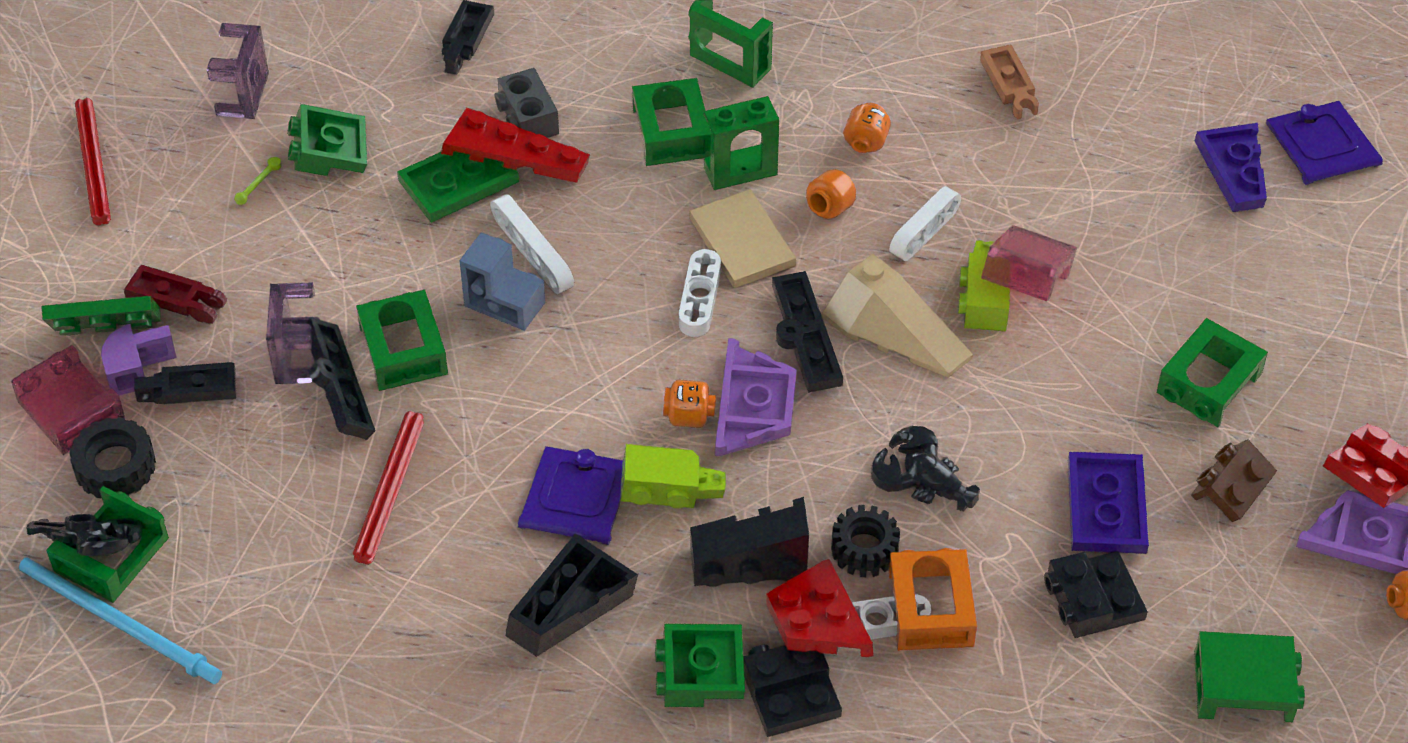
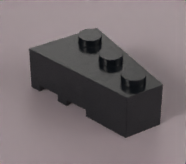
(752, 548)
(569, 595)

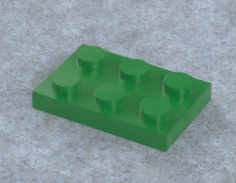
(453, 182)
(101, 315)

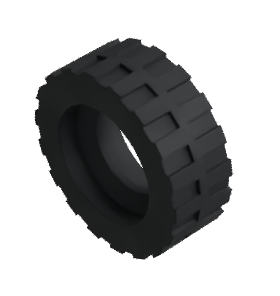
(110, 434)

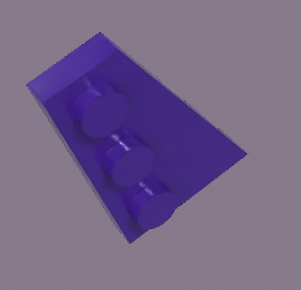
(1235, 164)

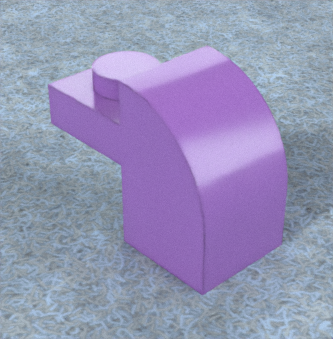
(127, 353)

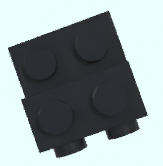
(1094, 593)
(790, 688)

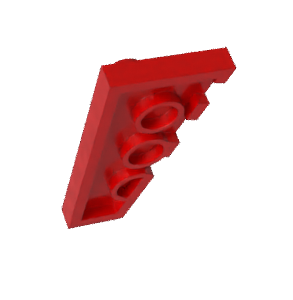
(516, 147)

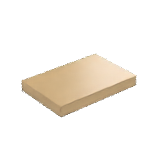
(742, 238)

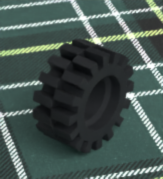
(864, 523)

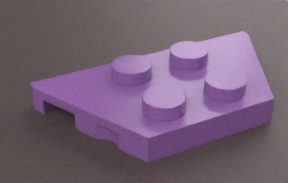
(754, 400)
(1361, 533)

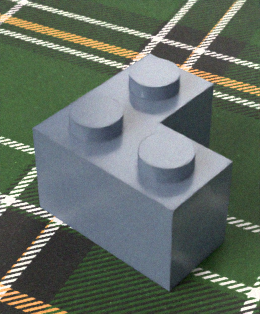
(496, 287)

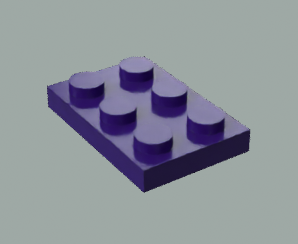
(1107, 502)

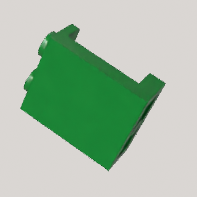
(1247, 673)

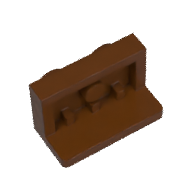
(1235, 479)

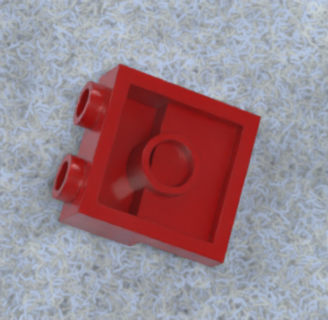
(1372, 464)

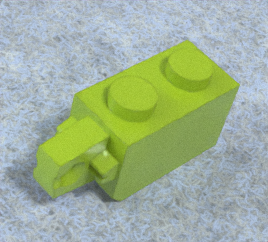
(984, 301)
(667, 477)

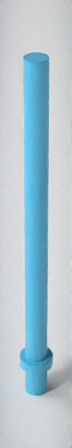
(195, 664)

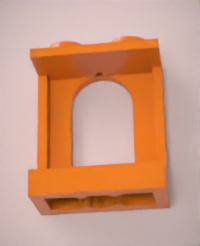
(933, 631)

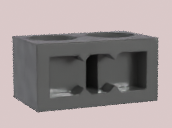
(527, 103)

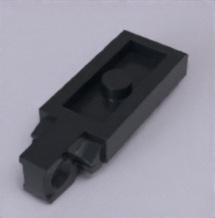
(465, 34)
(188, 384)

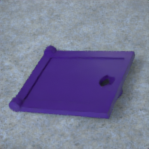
(1326, 146)
(572, 499)

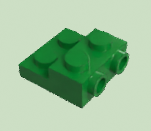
(327, 140)
(700, 664)

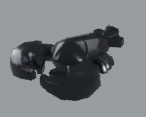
(922, 469)
(89, 536)

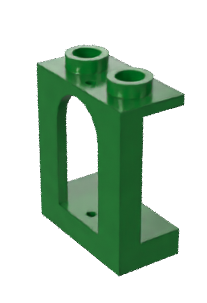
(755, 43)
(675, 144)
(744, 165)
(1226, 348)
(407, 365)
(97, 576)

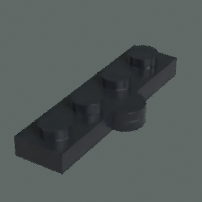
(805, 332)
(337, 377)

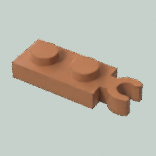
(1010, 79)

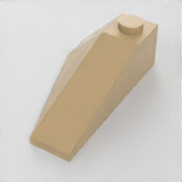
(888, 312)

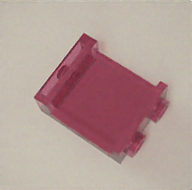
(1028, 262)
(64, 397)

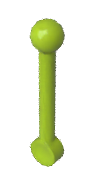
(274, 164)

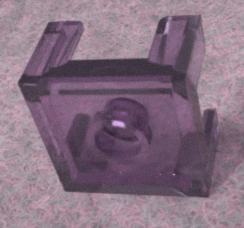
(247, 71)
(287, 332)

